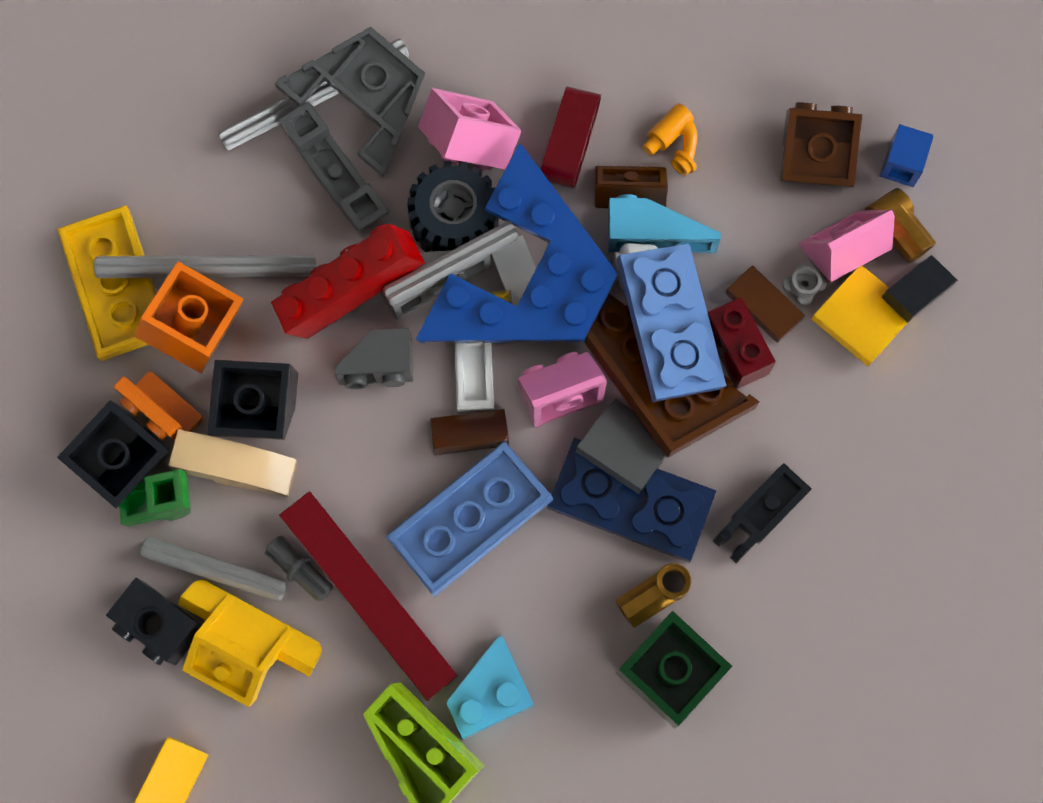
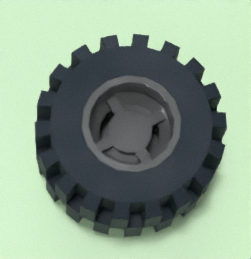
(450, 206)

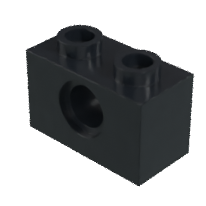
(134, 610)

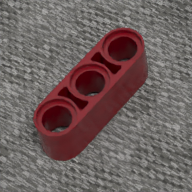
(570, 136)

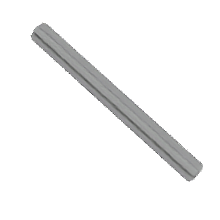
(269, 117)
(206, 265)

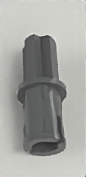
(298, 568)

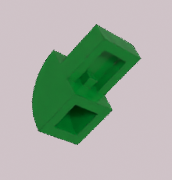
(157, 498)

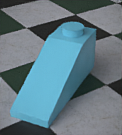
(648, 222)

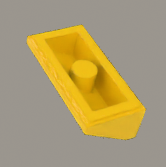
(172, 773)

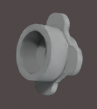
(807, 274)

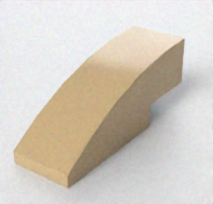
(232, 463)

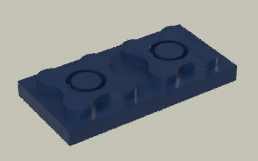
(662, 517)

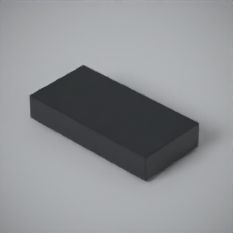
(919, 288)

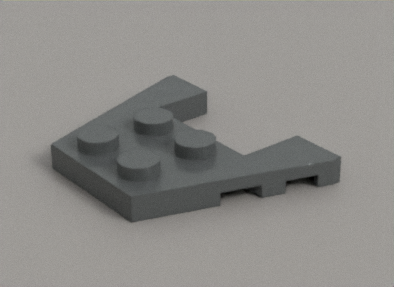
(373, 79)

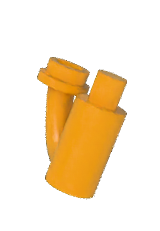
(667, 130)

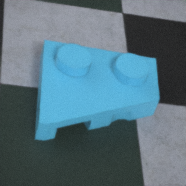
(489, 692)

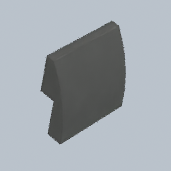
(622, 447)

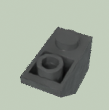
(378, 358)

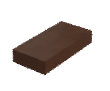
(766, 304)

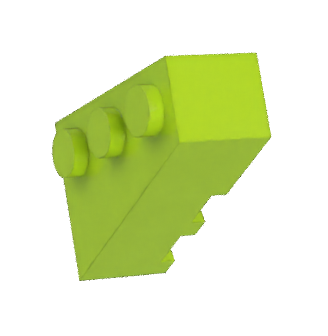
(420, 749)

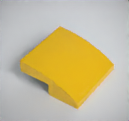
(860, 316)

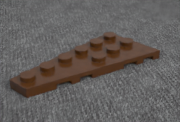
(670, 422)

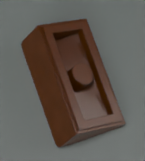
(633, 180)
(469, 431)

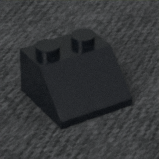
(252, 399)
(113, 453)

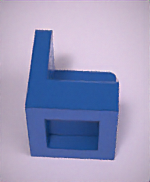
(906, 155)

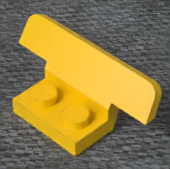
(240, 643)

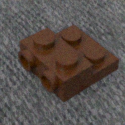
(821, 145)

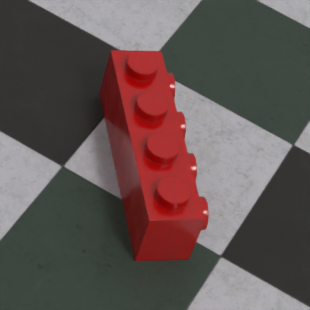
(347, 281)

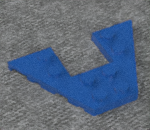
(564, 289)

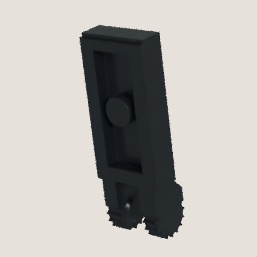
(765, 509)

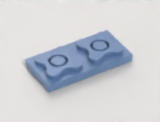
(671, 322)
(469, 518)

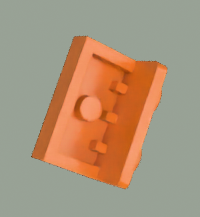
(159, 404)

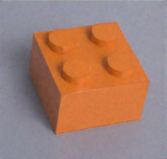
(188, 317)

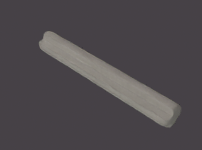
(450, 263)
(213, 569)

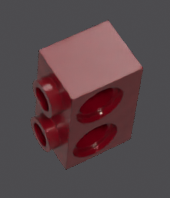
(740, 343)

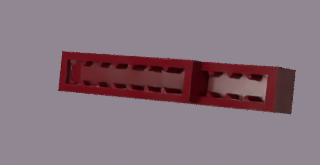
(368, 595)

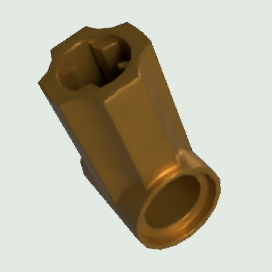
(909, 234)
(651, 596)

